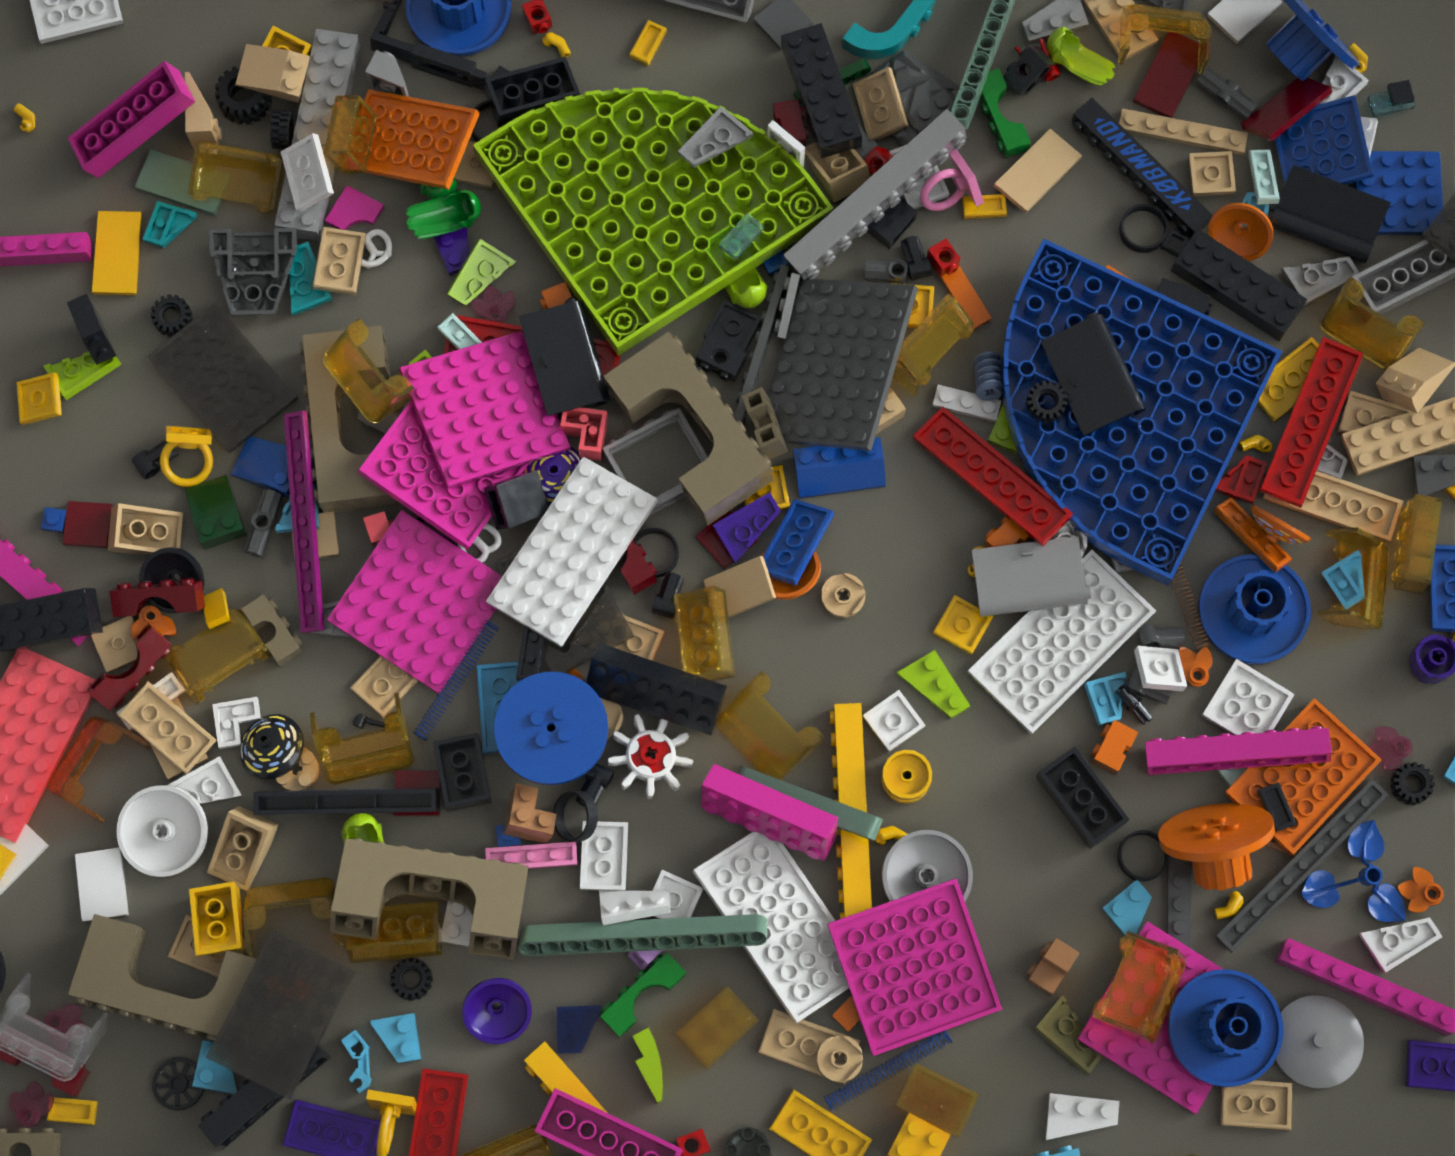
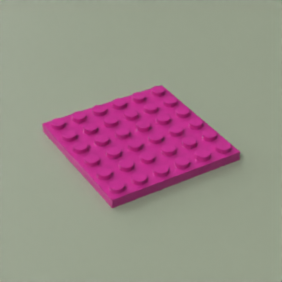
(483, 410)
(409, 473)
(417, 602)
(914, 966)
(1153, 1062)

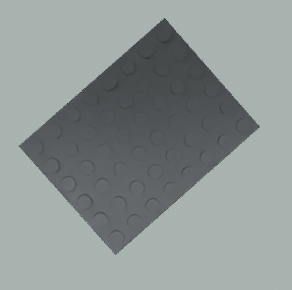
(839, 361)

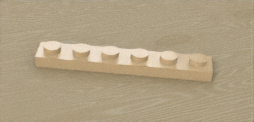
(1183, 131)

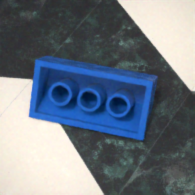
(838, 470)

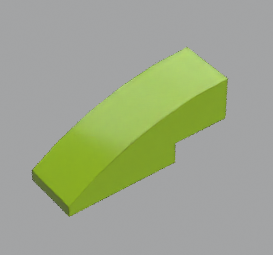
(650, 1063)

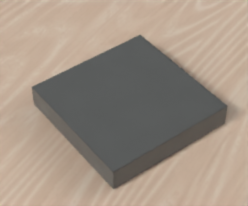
(781, 18)

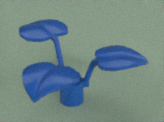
(1368, 844)

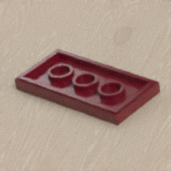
(1169, 75)
(1286, 108)

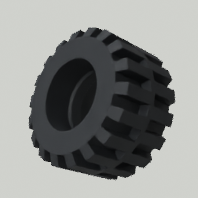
(240, 111)

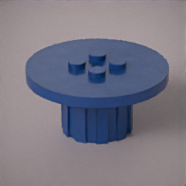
(458, 25)
(1307, 42)
(1253, 610)
(545, 705)
(1225, 1028)

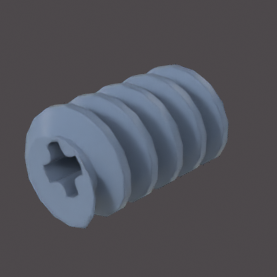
(988, 375)

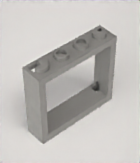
(650, 428)

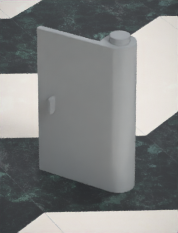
(1029, 576)

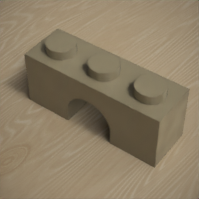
(766, 424)
(263, 613)
(41, 1144)

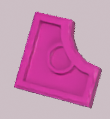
(353, 208)

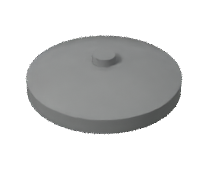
(924, 861)
(1319, 1042)

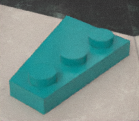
(301, 282)

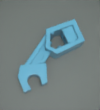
(363, 1069)

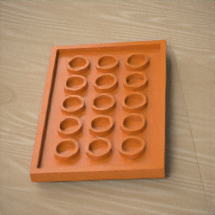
(418, 138)
(1310, 788)

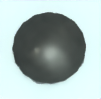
(748, 1143)

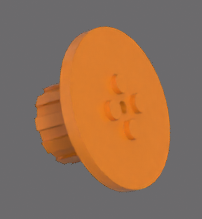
(1218, 841)

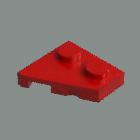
(1243, 479)

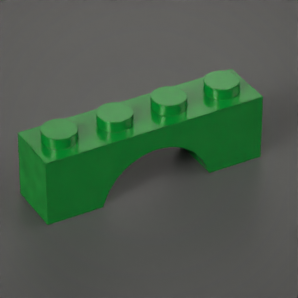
(1011, 137)
(663, 974)

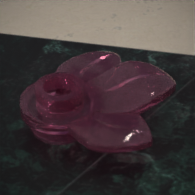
(493, 303)
(1387, 747)
(67, 1015)
(31, 1101)

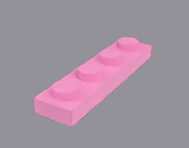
(537, 855)

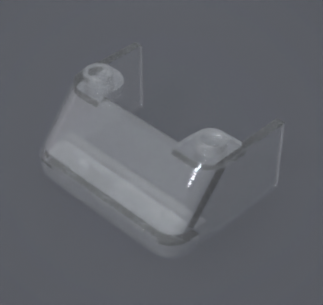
(42, 1045)

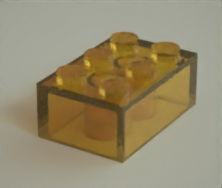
(350, 134)
(717, 1027)
(937, 1100)

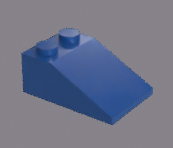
(263, 465)

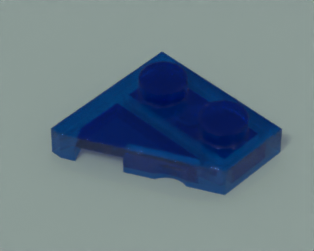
(574, 1027)

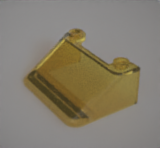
(763, 734)

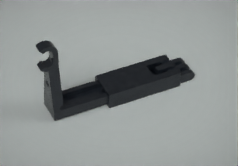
(425, 57)

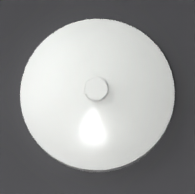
(162, 830)

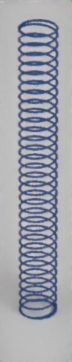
(425, 738)
(829, 1102)

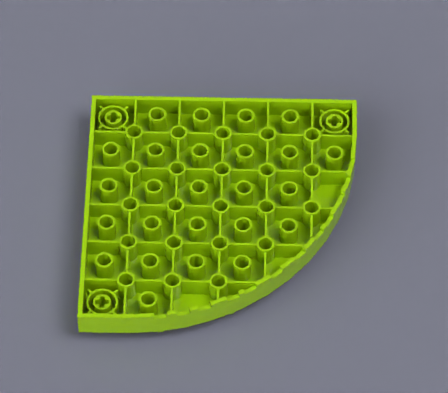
(630, 216)

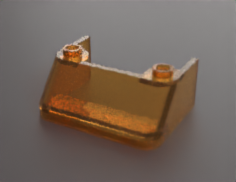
(65, 779)

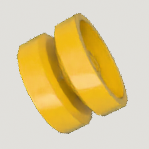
(902, 789)

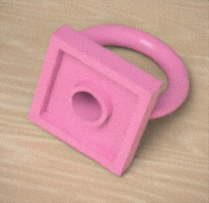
(962, 178)

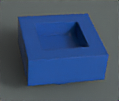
(774, 263)
(53, 520)
(506, 840)

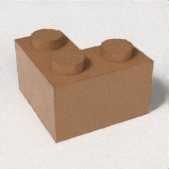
(526, 821)
(1052, 967)

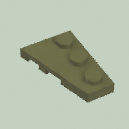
(1061, 1030)

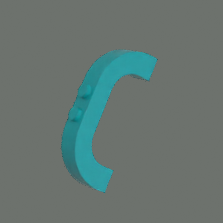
(884, 44)

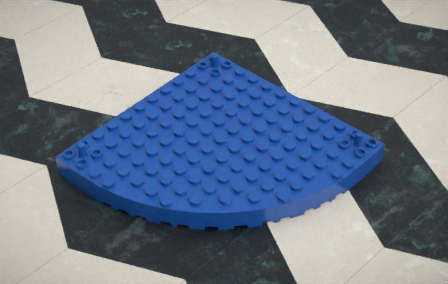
(1147, 476)

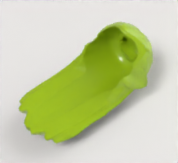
(1068, 51)
(748, 290)
(362, 827)

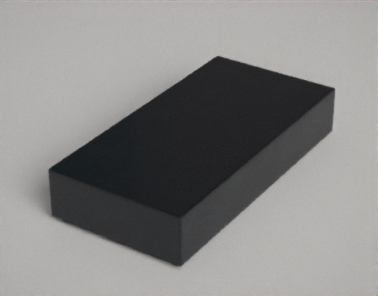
(1275, 803)

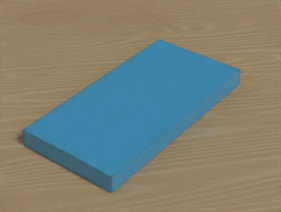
(493, 684)

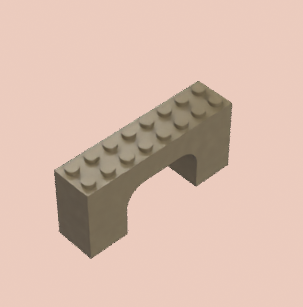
(668, 375)
(335, 468)
(378, 872)
(110, 980)

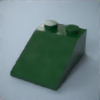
(215, 512)

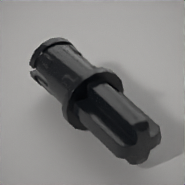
(1133, 704)

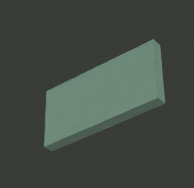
(170, 180)

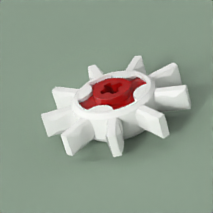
(644, 767)

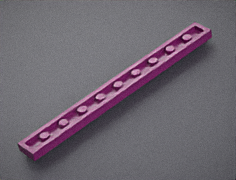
(304, 522)

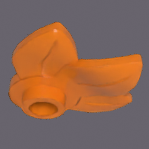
(161, 622)
(1196, 663)
(1417, 890)

